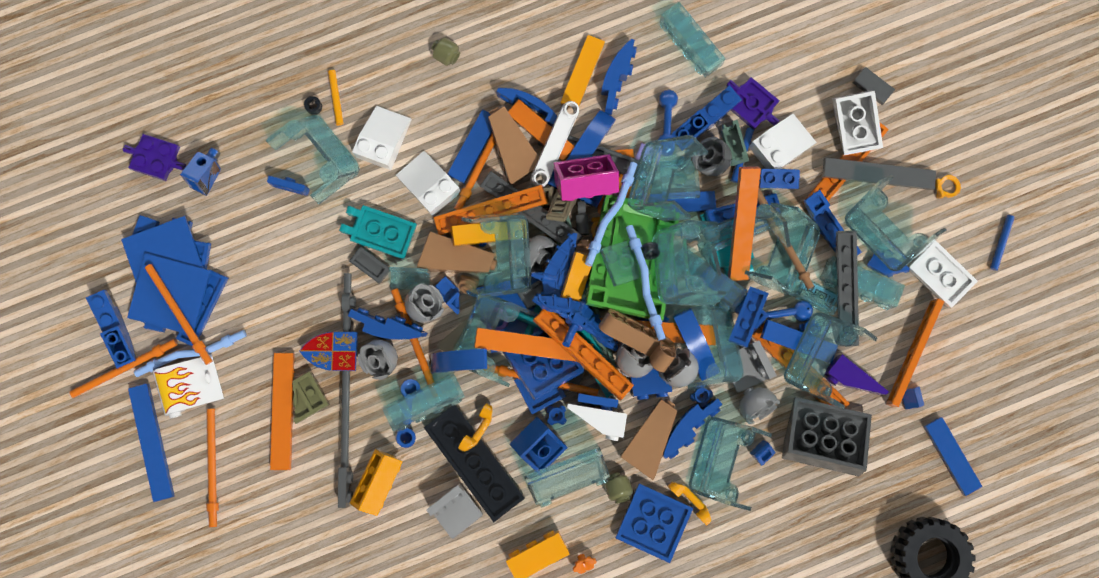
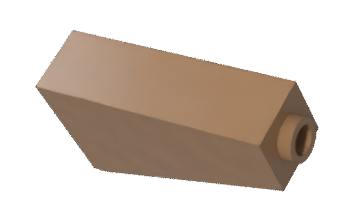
(513, 147)
(442, 256)
(649, 441)

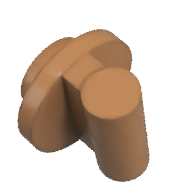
(583, 247)
(468, 283)

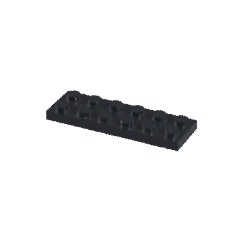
(476, 466)

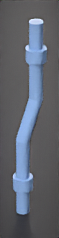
(595, 245)
(655, 319)
(154, 364)

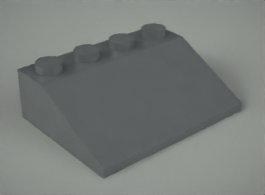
(827, 437)

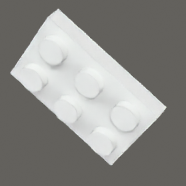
(942, 274)

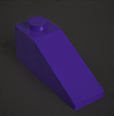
(847, 374)

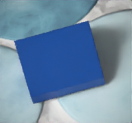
(913, 398)
(762, 452)

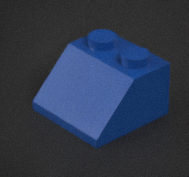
(538, 445)

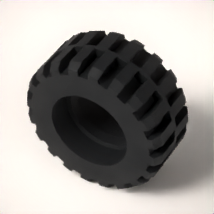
(916, 533)

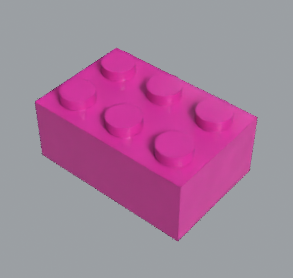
(586, 177)

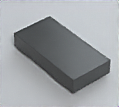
(871, 82)
(369, 265)

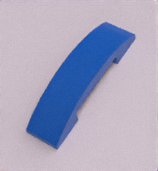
(512, 95)
(592, 136)
(821, 214)
(694, 340)
(459, 360)

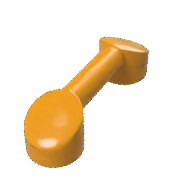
(468, 442)
(703, 513)

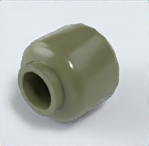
(445, 51)
(618, 488)

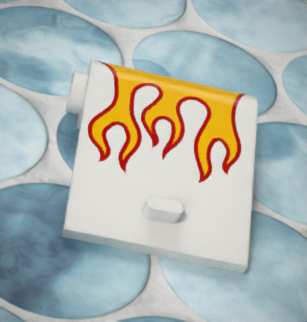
(187, 386)

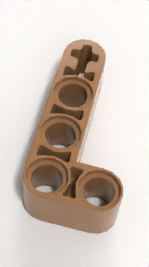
(639, 338)

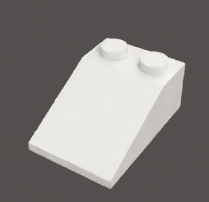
(858, 122)
(381, 138)
(782, 143)
(428, 183)
(606, 422)

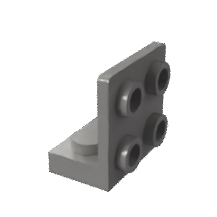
(755, 366)
(455, 511)

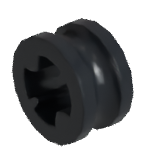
(314, 111)
(650, 250)

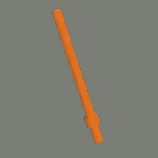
(465, 192)
(400, 308)
(198, 346)
(156, 351)
(504, 371)
(212, 505)

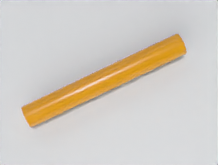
(335, 97)

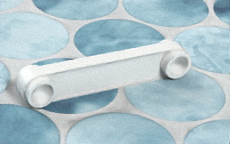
(555, 143)

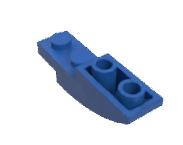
(618, 71)
(709, 115)
(113, 328)
(391, 328)
(683, 433)

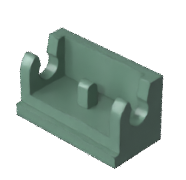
(733, 138)

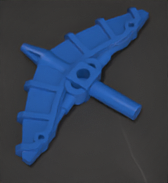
(557, 268)
(577, 316)

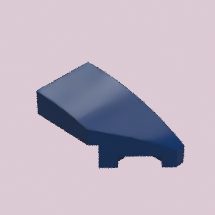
(878, 266)
(449, 293)

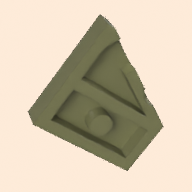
(307, 397)

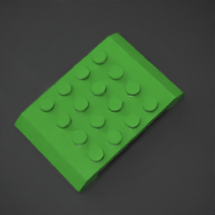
(628, 296)

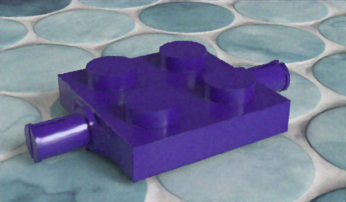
(756, 103)
(154, 157)

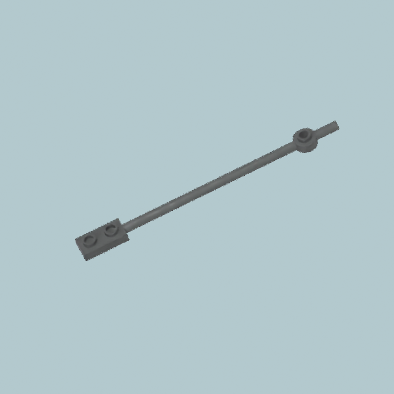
(345, 476)

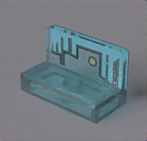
(408, 277)
(819, 298)

